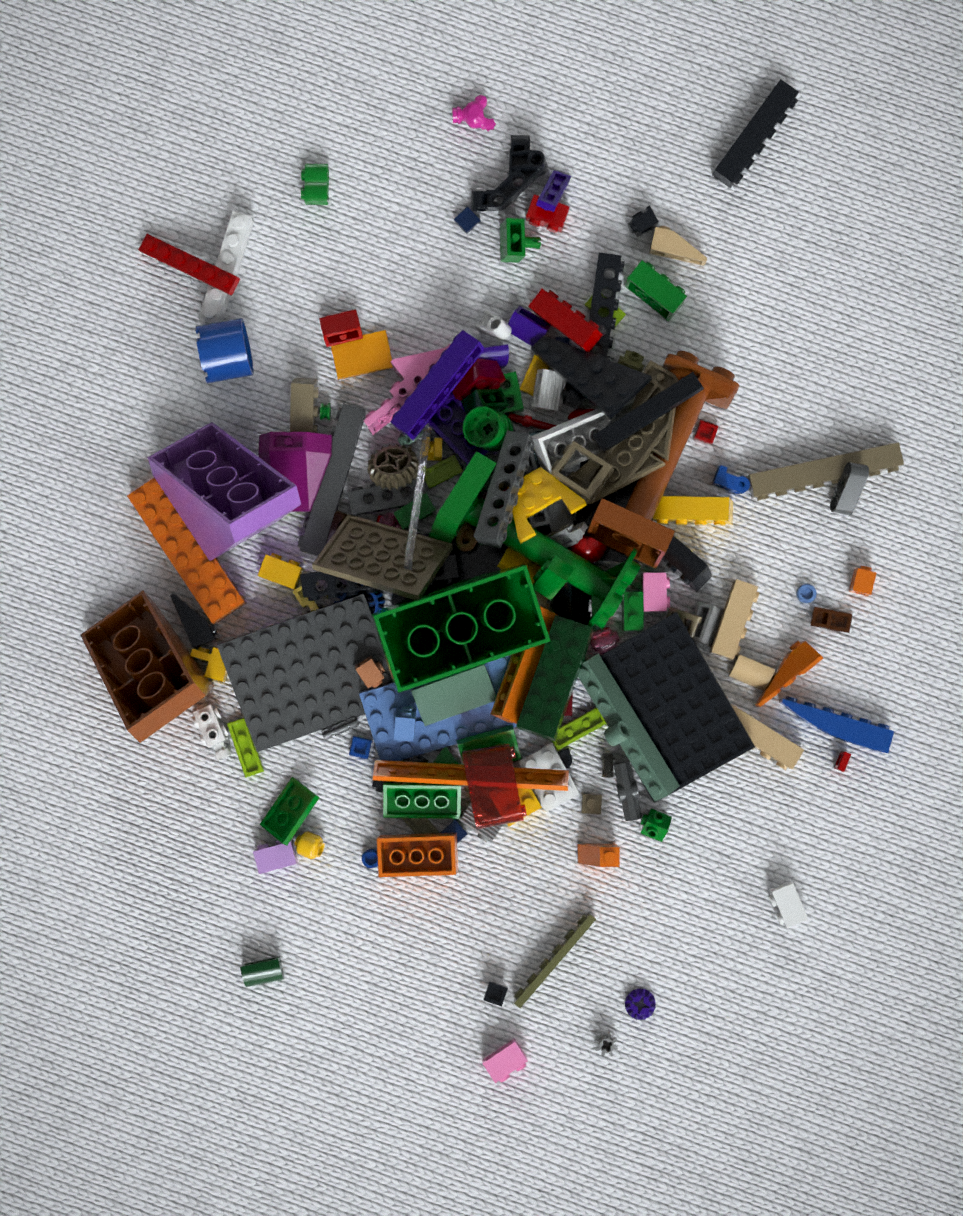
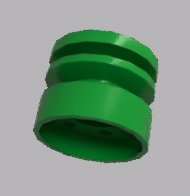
(479, 424)

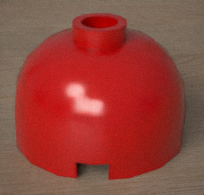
(589, 549)

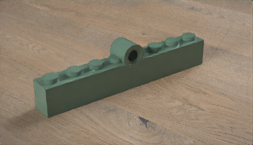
(626, 728)

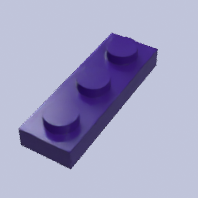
(553, 191)

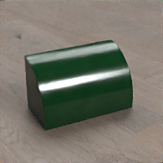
(262, 971)

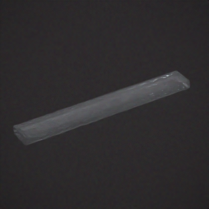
(417, 501)

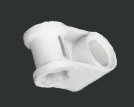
(493, 326)

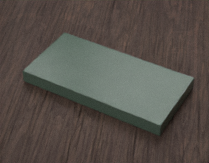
(454, 694)

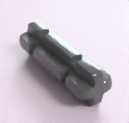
(339, 728)

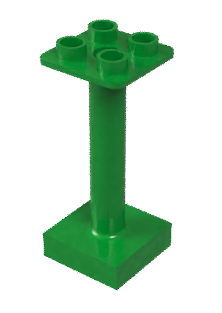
(465, 506)

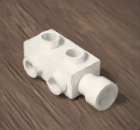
(212, 724)

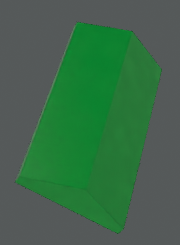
(421, 800)

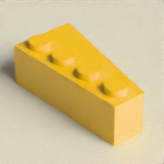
(695, 510)

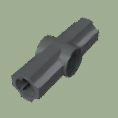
(627, 791)

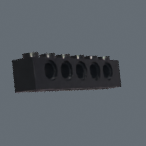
(614, 264)

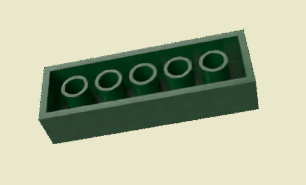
(555, 678)

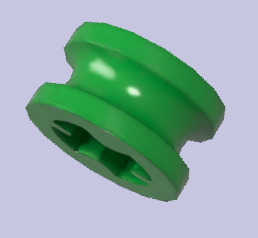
(325, 411)

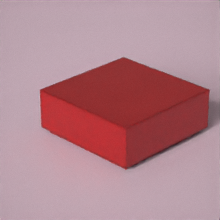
(706, 432)
(842, 761)

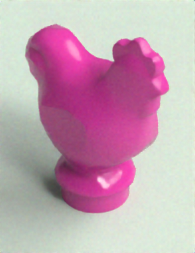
(474, 114)

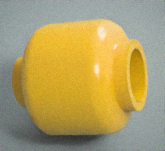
(309, 845)

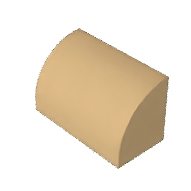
(751, 672)

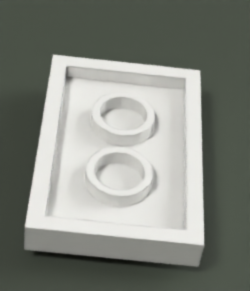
(549, 759)

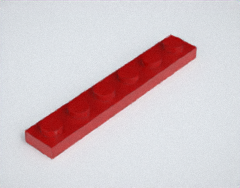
(189, 264)

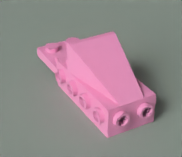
(411, 371)

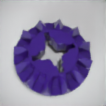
(635, 996)

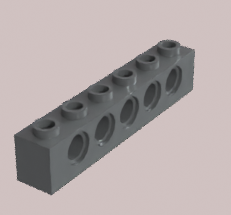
(513, 443)

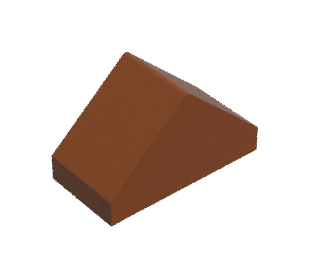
(145, 666)

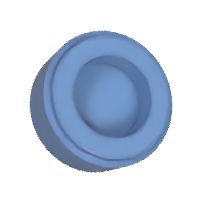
(806, 593)

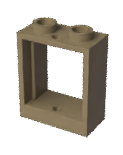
(596, 484)

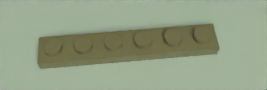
(559, 953)

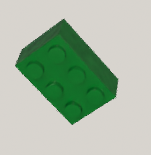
(655, 290)

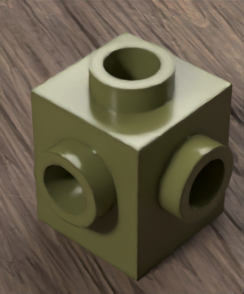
(632, 360)

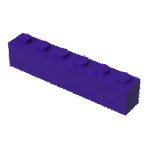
(437, 384)

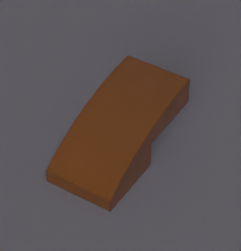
(831, 620)

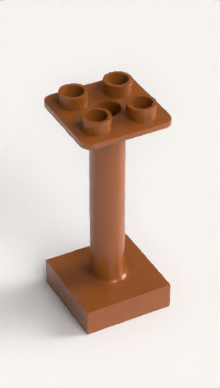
(633, 525)

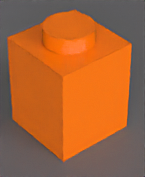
(862, 581)

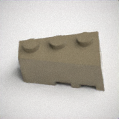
(303, 405)

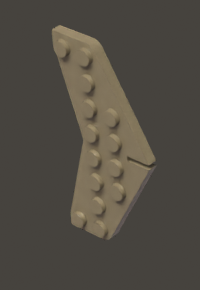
(634, 456)

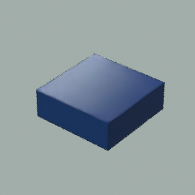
(360, 747)

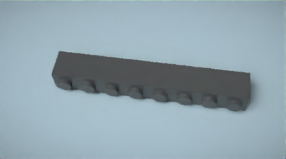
(330, 492)

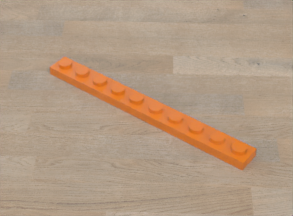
(455, 775)

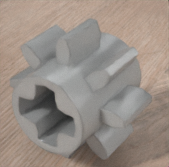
(611, 1045)

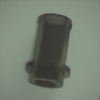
(607, 765)

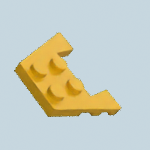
(537, 493)

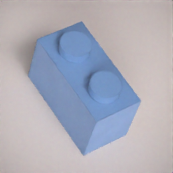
(405, 724)

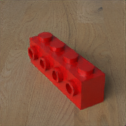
(565, 320)

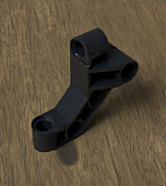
(520, 166)

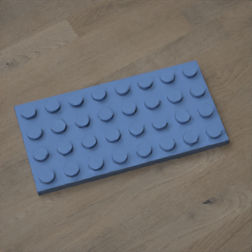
(381, 708)

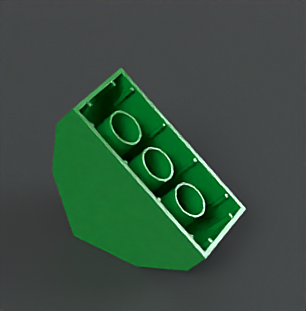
(460, 626)

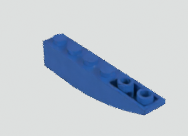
(842, 726)

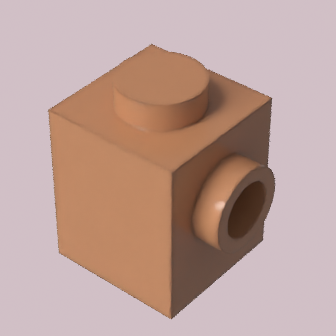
(370, 672)

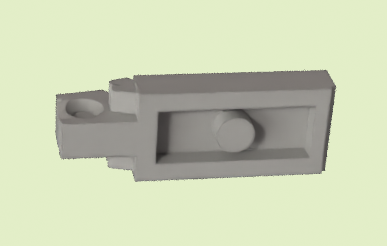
(569, 534)

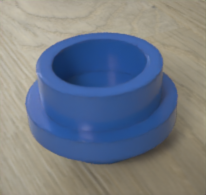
(370, 858)

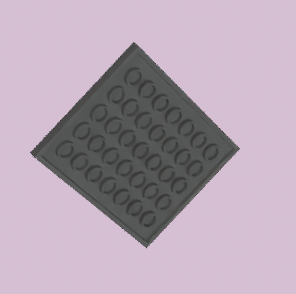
(303, 671)

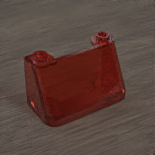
(493, 786)

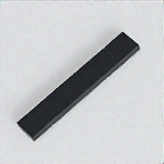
(648, 412)

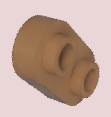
(466, 534)

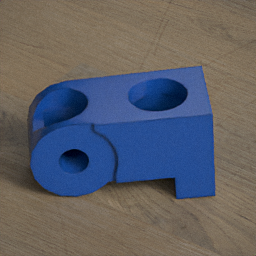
(730, 482)

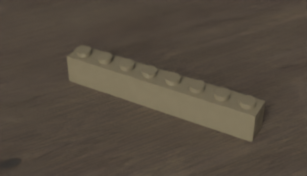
(822, 471)

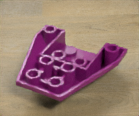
(299, 458)

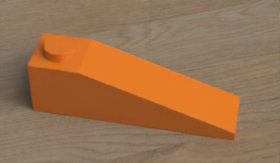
(796, 662)

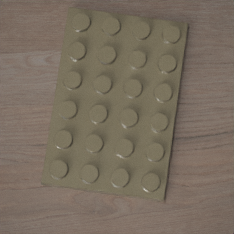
(376, 555)

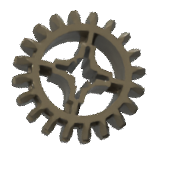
(393, 466)

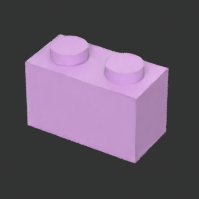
(275, 856)

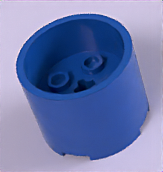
(224, 350)

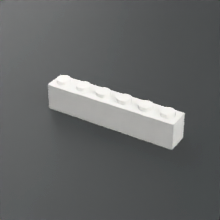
(228, 260)

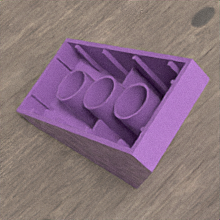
(221, 488)

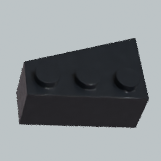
(572, 604)

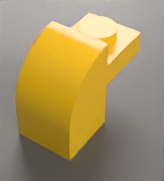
(215, 667)

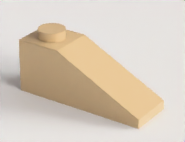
(673, 246)

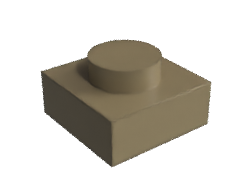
(591, 803)

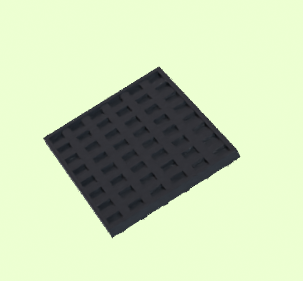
(678, 700)

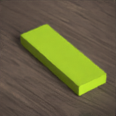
(578, 728)
(245, 748)

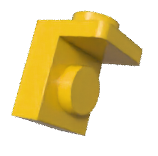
(435, 450)

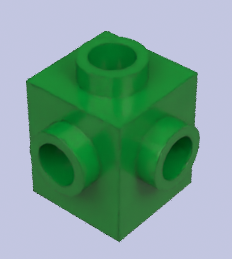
(655, 824)

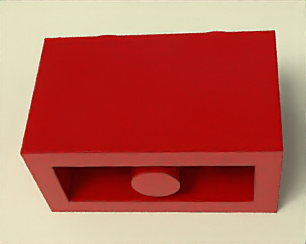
(552, 220)
(341, 328)

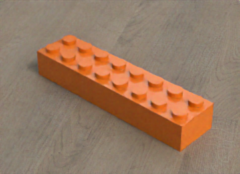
(203, 577)

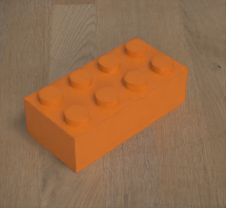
(417, 854)

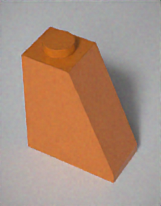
(599, 855)

